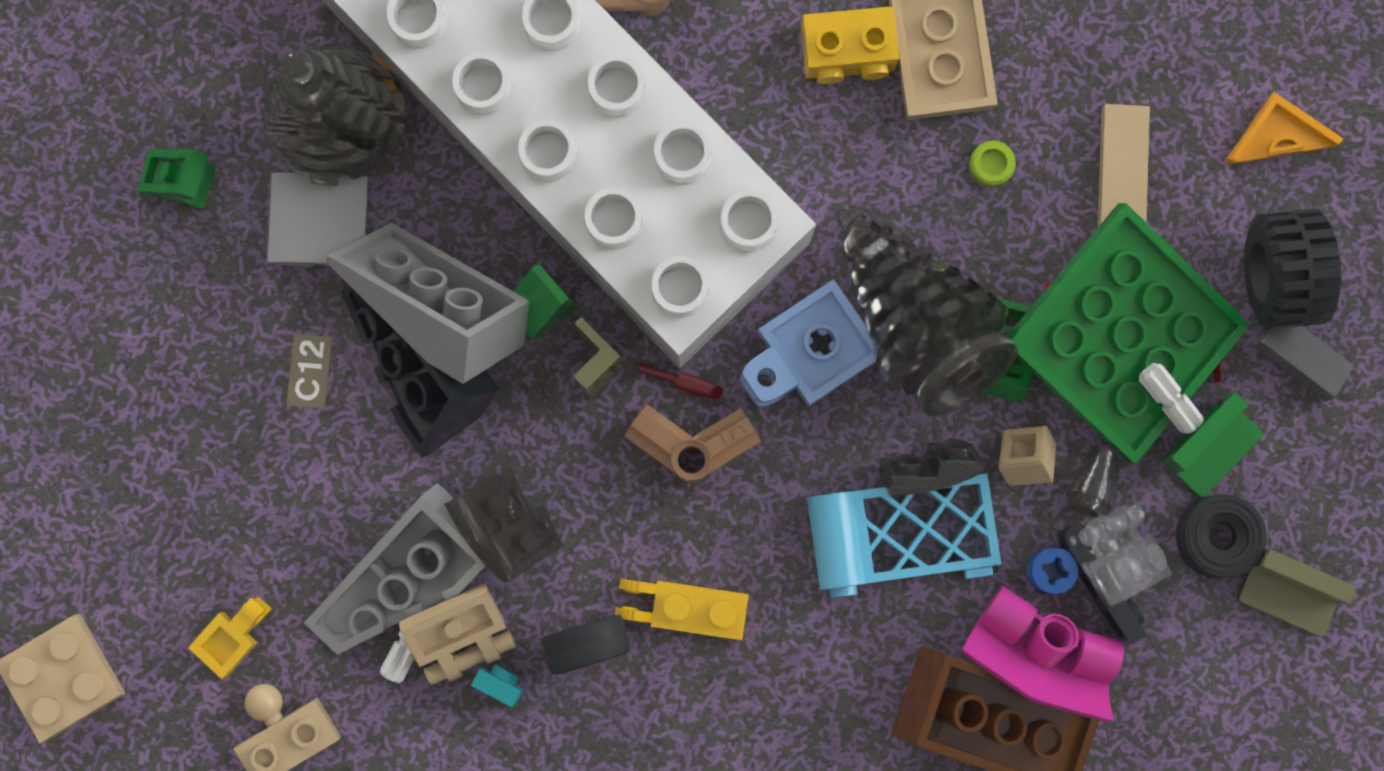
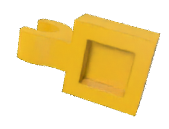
(227, 640)

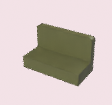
(601, 366)
(1294, 592)

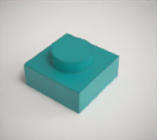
(499, 684)

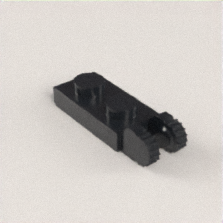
(1122, 617)

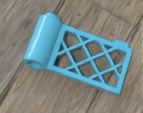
(844, 546)

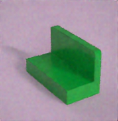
(1214, 447)

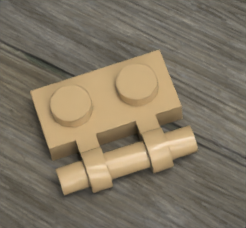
(454, 625)

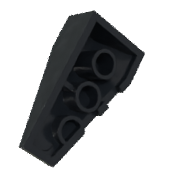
(429, 401)

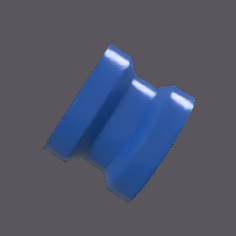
(1042, 569)

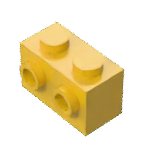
(850, 44)

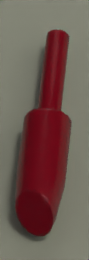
(685, 382)

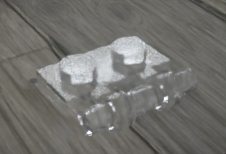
(1132, 566)

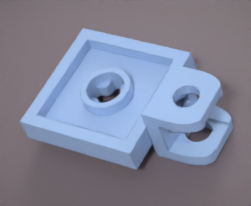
(792, 362)

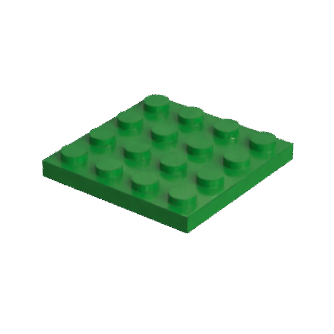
(1114, 314)

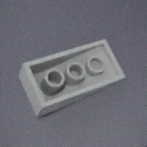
(434, 301)

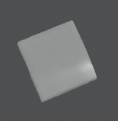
(313, 219)

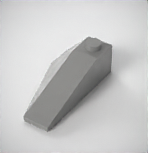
(402, 575)

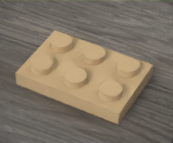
(943, 57)

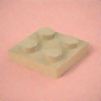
(60, 678)

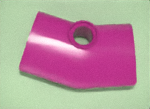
(1066, 676)

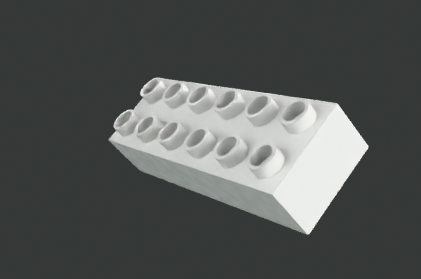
(597, 153)

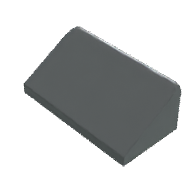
(1305, 359)

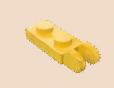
(689, 608)

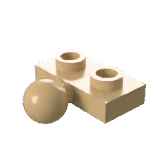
(286, 738)

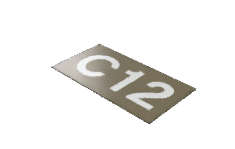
(309, 371)

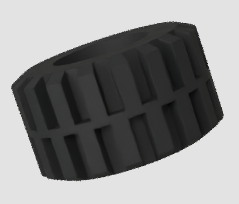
(1292, 268)

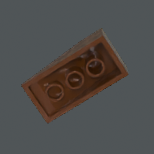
(984, 722)

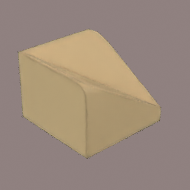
(1027, 456)

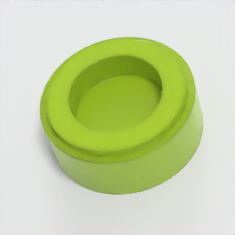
(992, 164)

